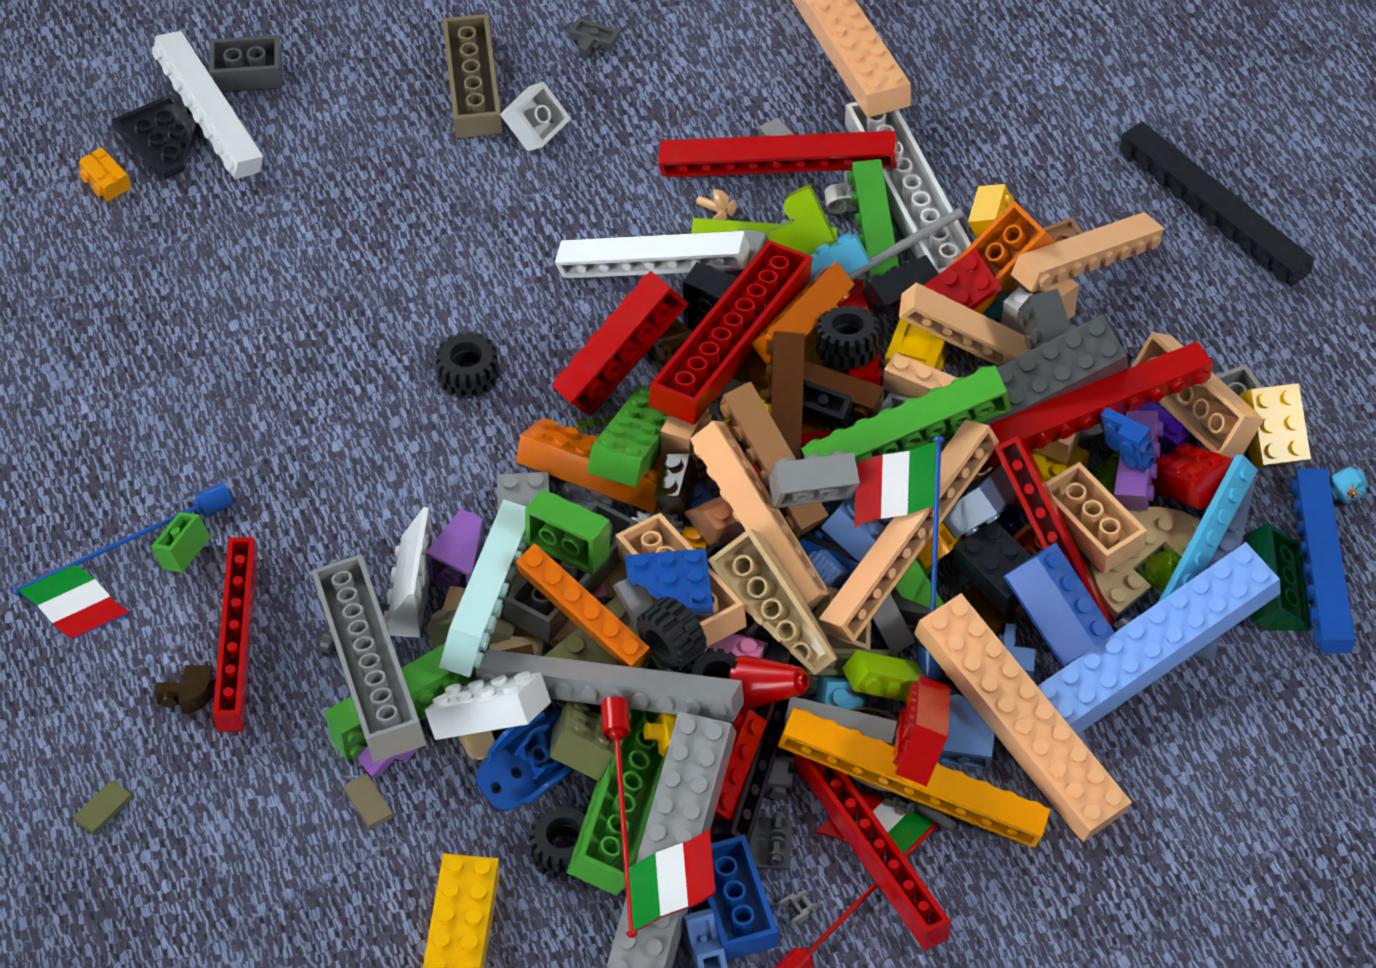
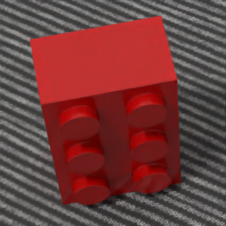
(1190, 474)

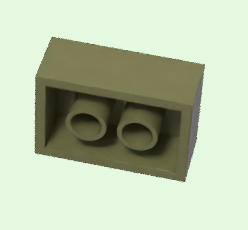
(580, 740)

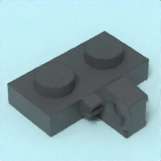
(592, 36)

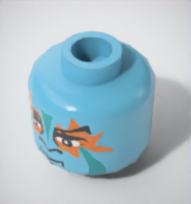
(1348, 485)

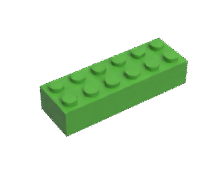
(629, 442)
(424, 684)

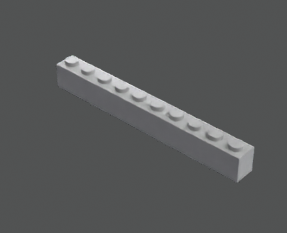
(642, 687)

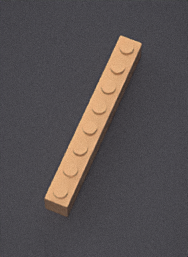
(1087, 251)
(915, 379)
(754, 506)

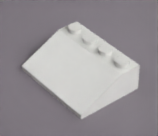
(410, 579)

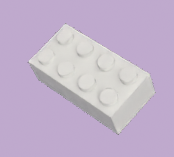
(488, 705)

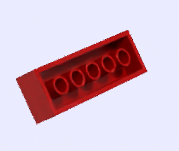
(619, 344)
(921, 730)

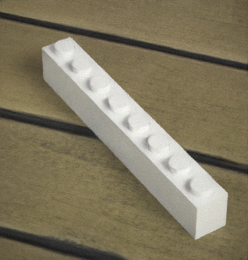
(207, 104)
(656, 253)

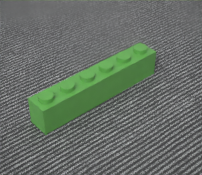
(872, 212)

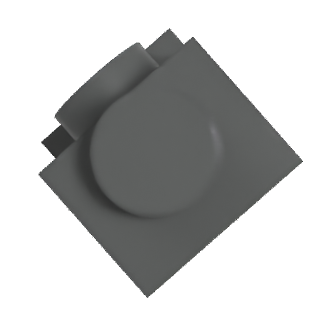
(780, 777)

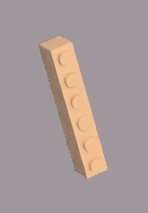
(960, 325)

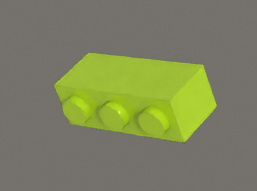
(881, 674)

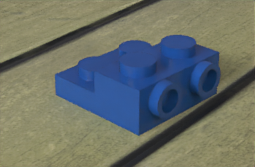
(1129, 438)

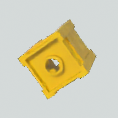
(917, 345)

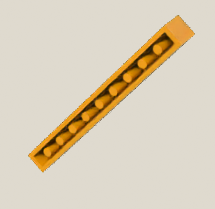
(947, 788)

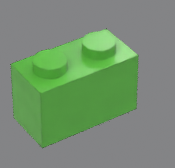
(180, 542)

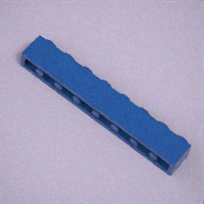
(1323, 561)

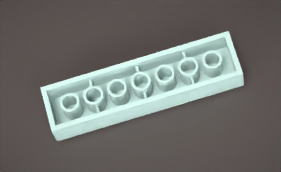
(486, 591)

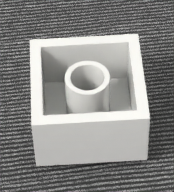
(535, 116)

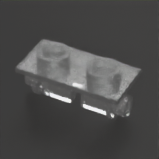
(584, 496)

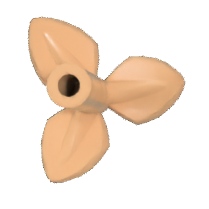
(720, 204)

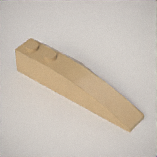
(772, 598)

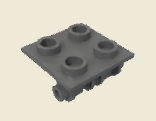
(772, 842)

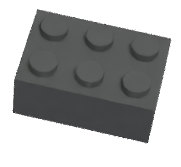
(246, 63)

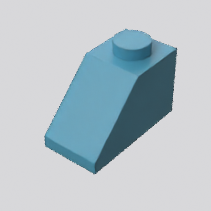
(839, 693)

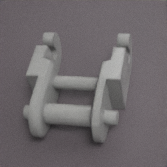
(793, 899)

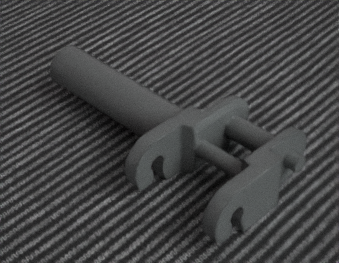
(929, 812)

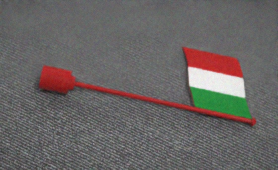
(906, 832)
(671, 877)

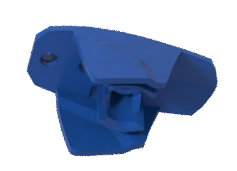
(527, 752)

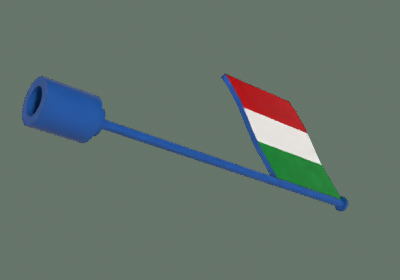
(897, 487)
(77, 601)

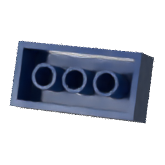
(740, 902)

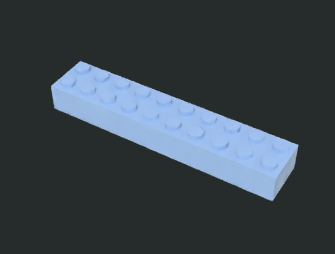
(1161, 638)

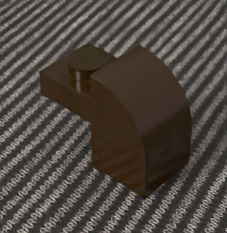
(190, 694)

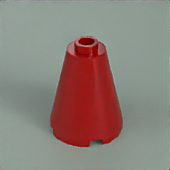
(768, 680)

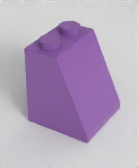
(456, 550)

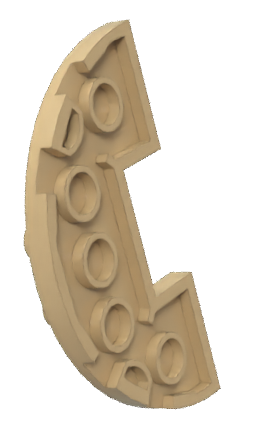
(1165, 529)

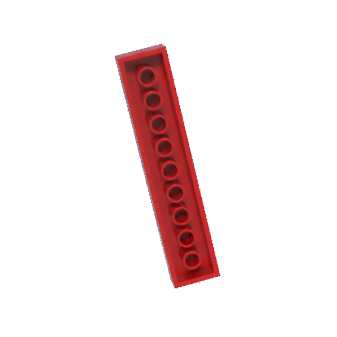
(725, 334)

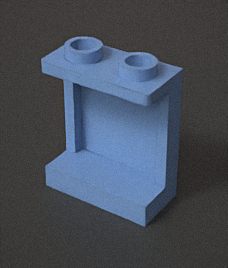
(968, 738)

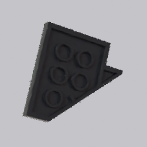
(159, 134)

